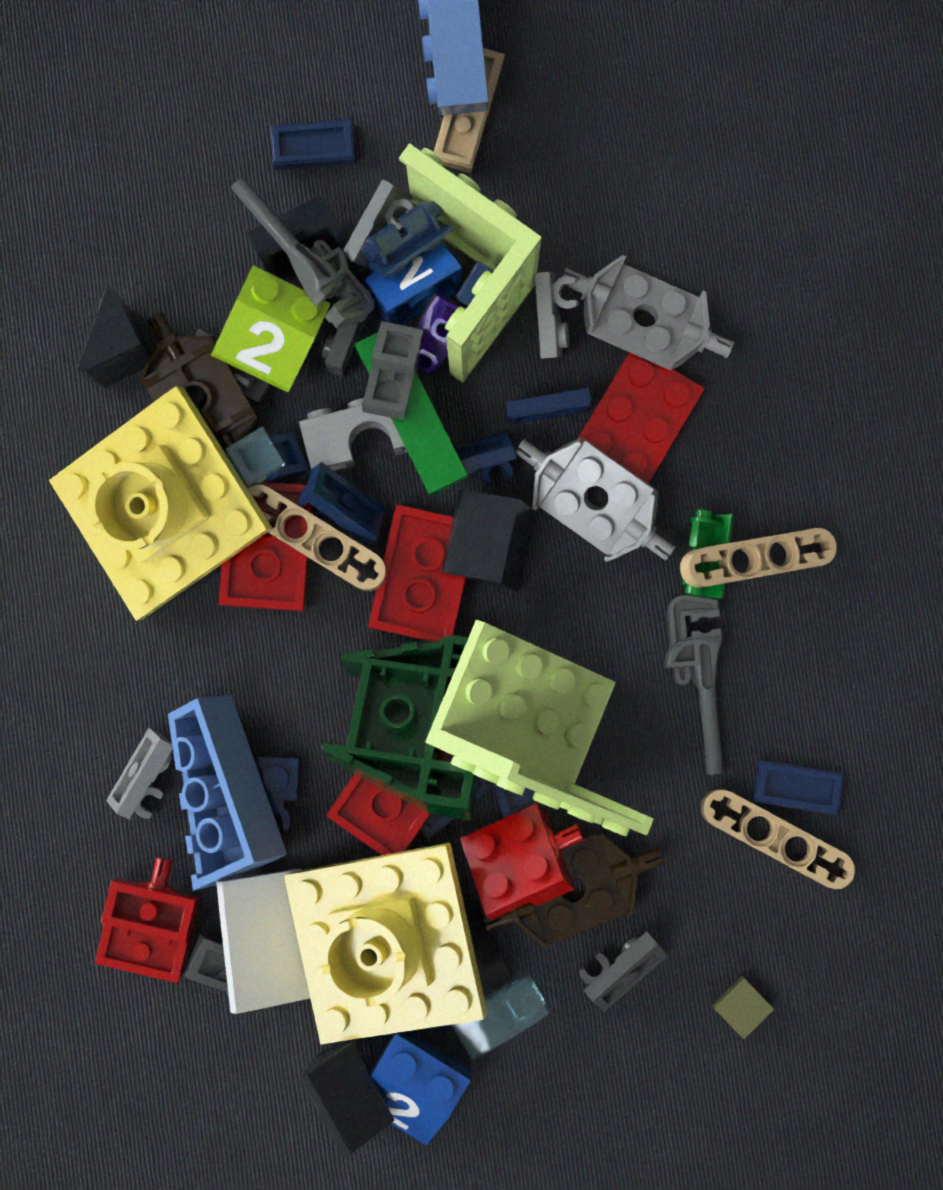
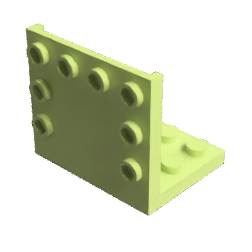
(485, 234)
(528, 724)

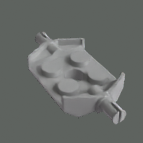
(679, 316)
(562, 492)

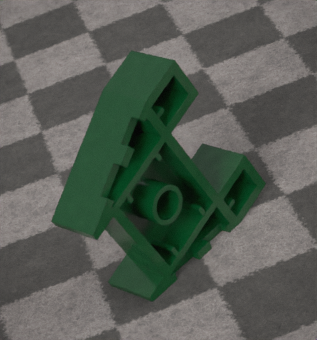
(392, 720)

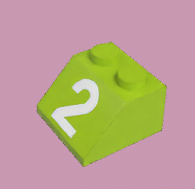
(270, 329)

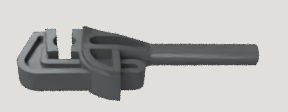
(318, 268)
(697, 660)

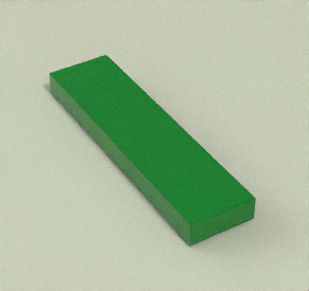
(422, 433)

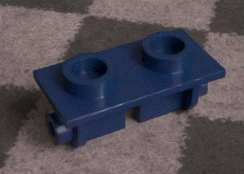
(391, 252)

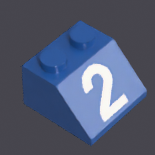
(410, 291)
(419, 1084)

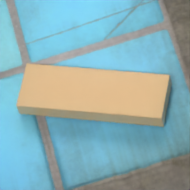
(462, 133)

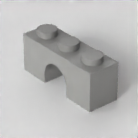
(331, 435)

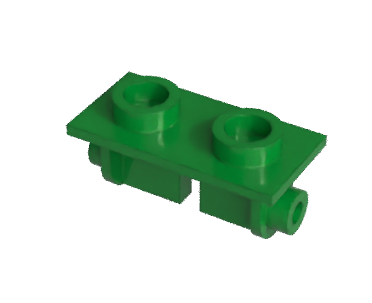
(708, 531)

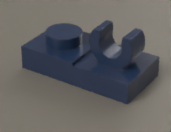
(486, 453)
(342, 503)

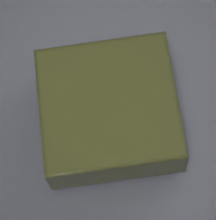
(742, 1007)

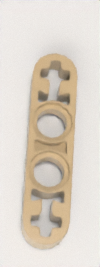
(316, 533)
(759, 557)
(778, 835)

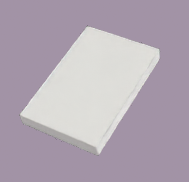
(260, 943)

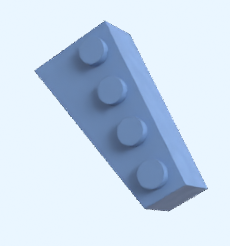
(456, 56)
(222, 792)

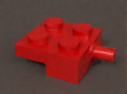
(519, 861)
(147, 926)

